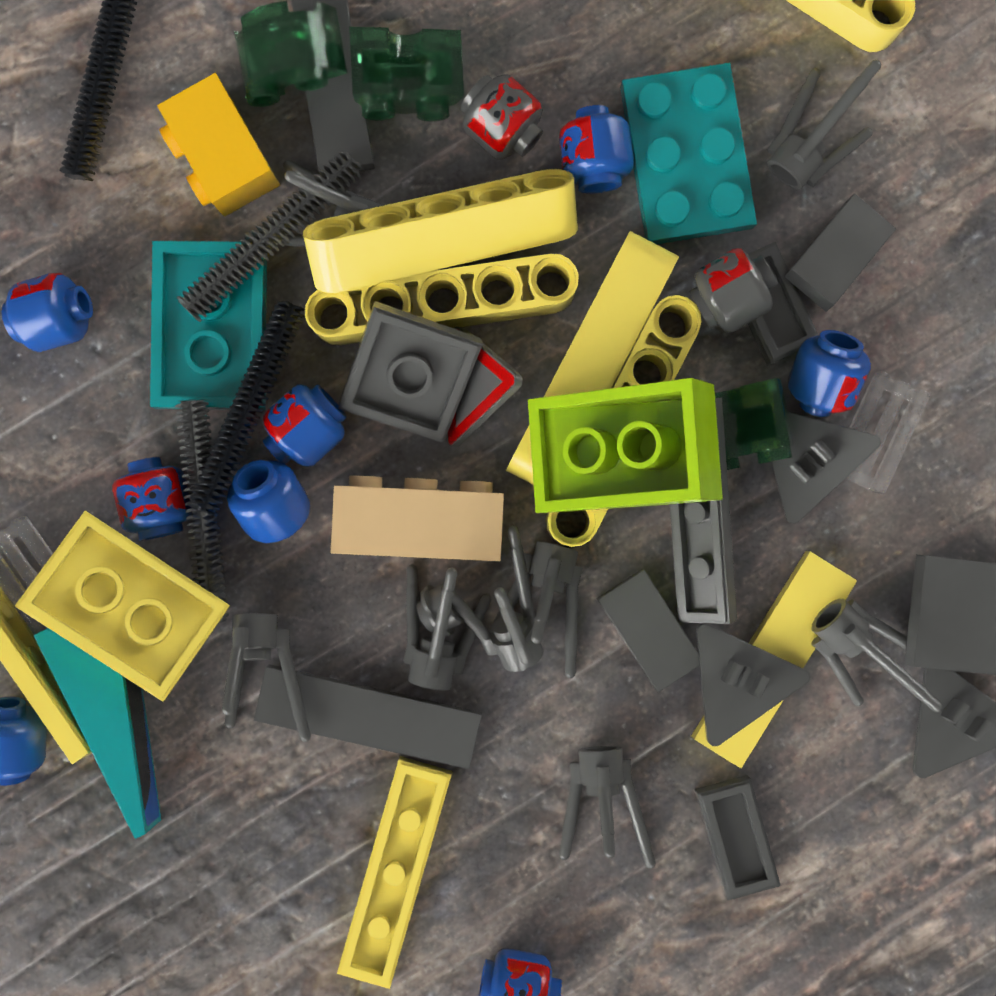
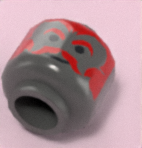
(502, 116)
(734, 290)

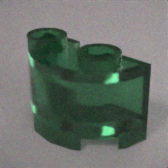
(288, 49)
(406, 72)
(756, 422)

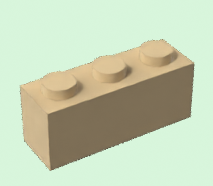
(417, 520)

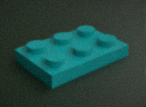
(688, 154)
(206, 356)

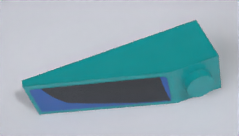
(113, 724)

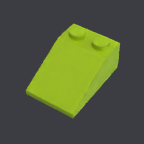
(625, 447)

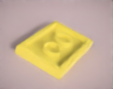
(123, 606)

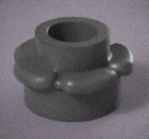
(428, 608)

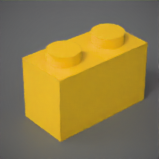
(217, 145)

